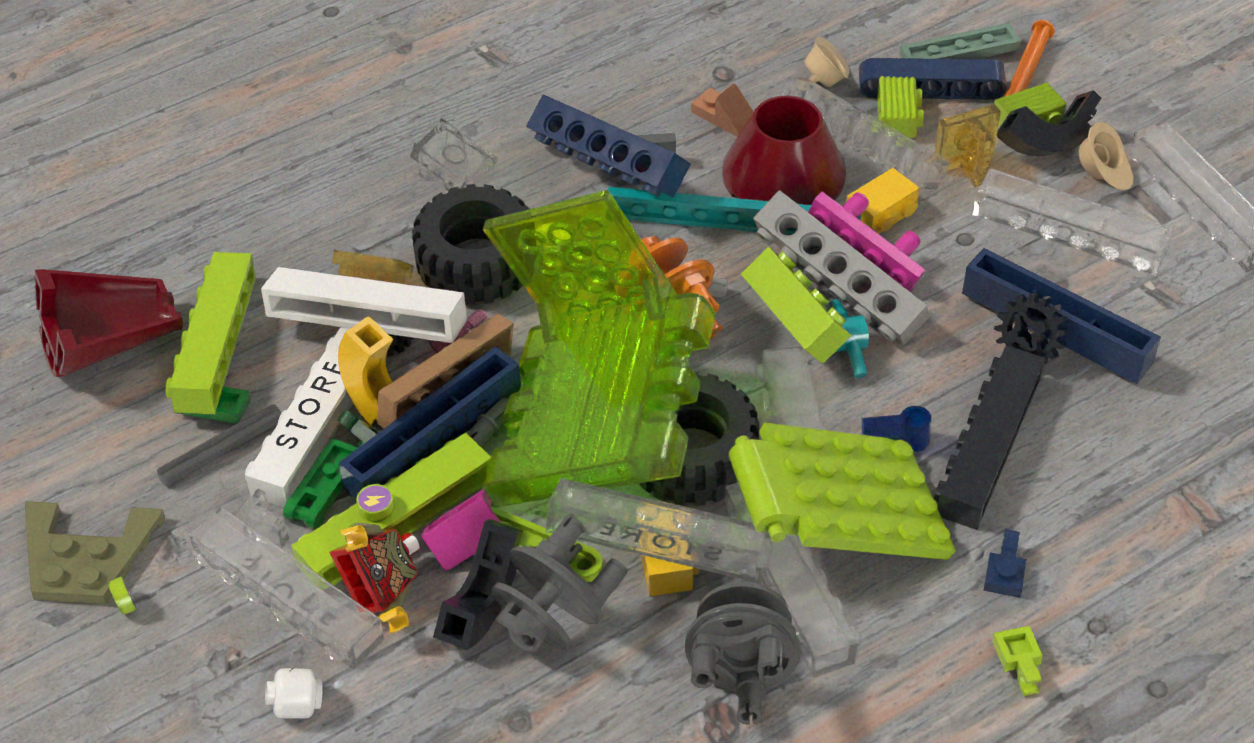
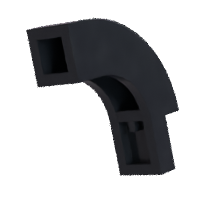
(1034, 137)
(473, 608)

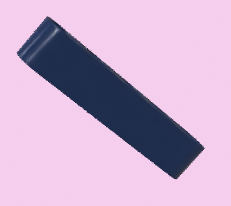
(938, 77)

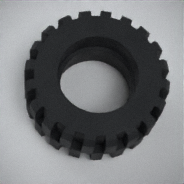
(457, 218)
(709, 469)

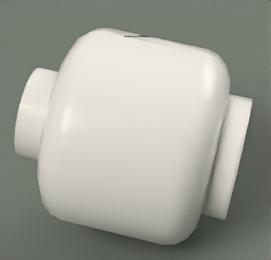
(294, 693)

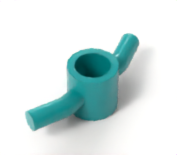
(859, 339)

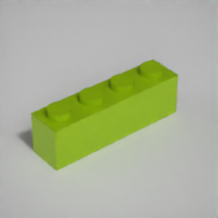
(796, 305)

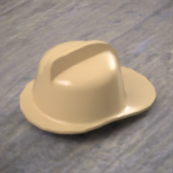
(826, 63)
(1105, 158)

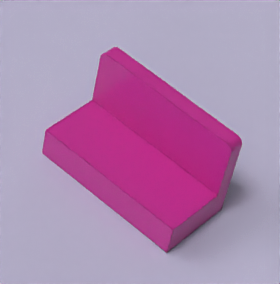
(458, 532)

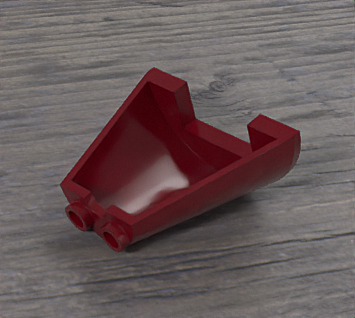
(99, 316)

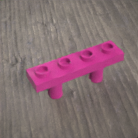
(888, 257)

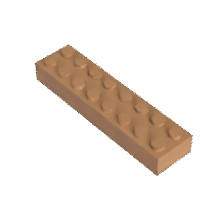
(439, 369)

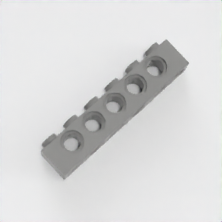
(784, 213)

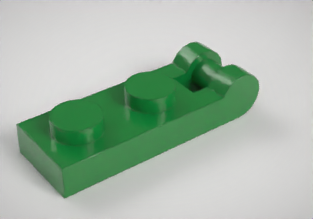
(319, 486)

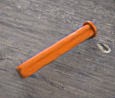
(1041, 32)

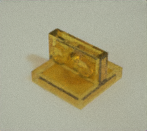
(969, 141)
(372, 267)

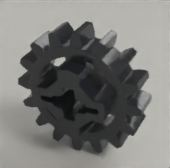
(1027, 316)

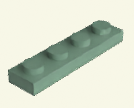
(965, 45)

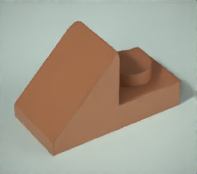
(725, 109)

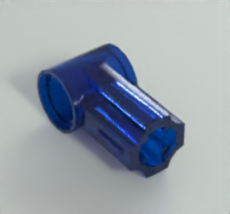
(910, 426)

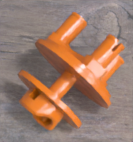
(687, 278)

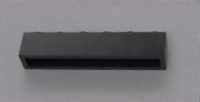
(990, 437)

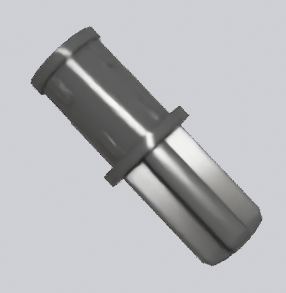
(488, 424)

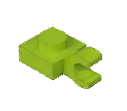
(1020, 652)

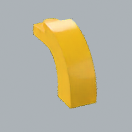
(364, 365)

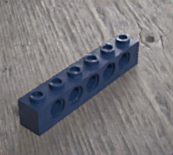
(609, 146)

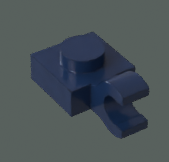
(1005, 570)

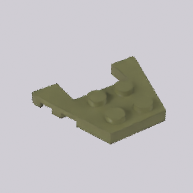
(81, 565)

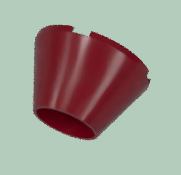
(784, 150)

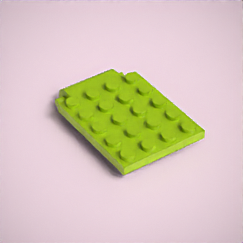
(839, 492)

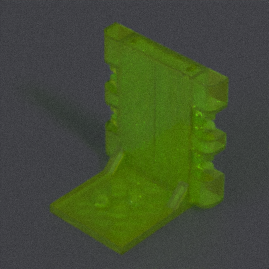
(601, 361)

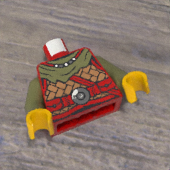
(378, 570)

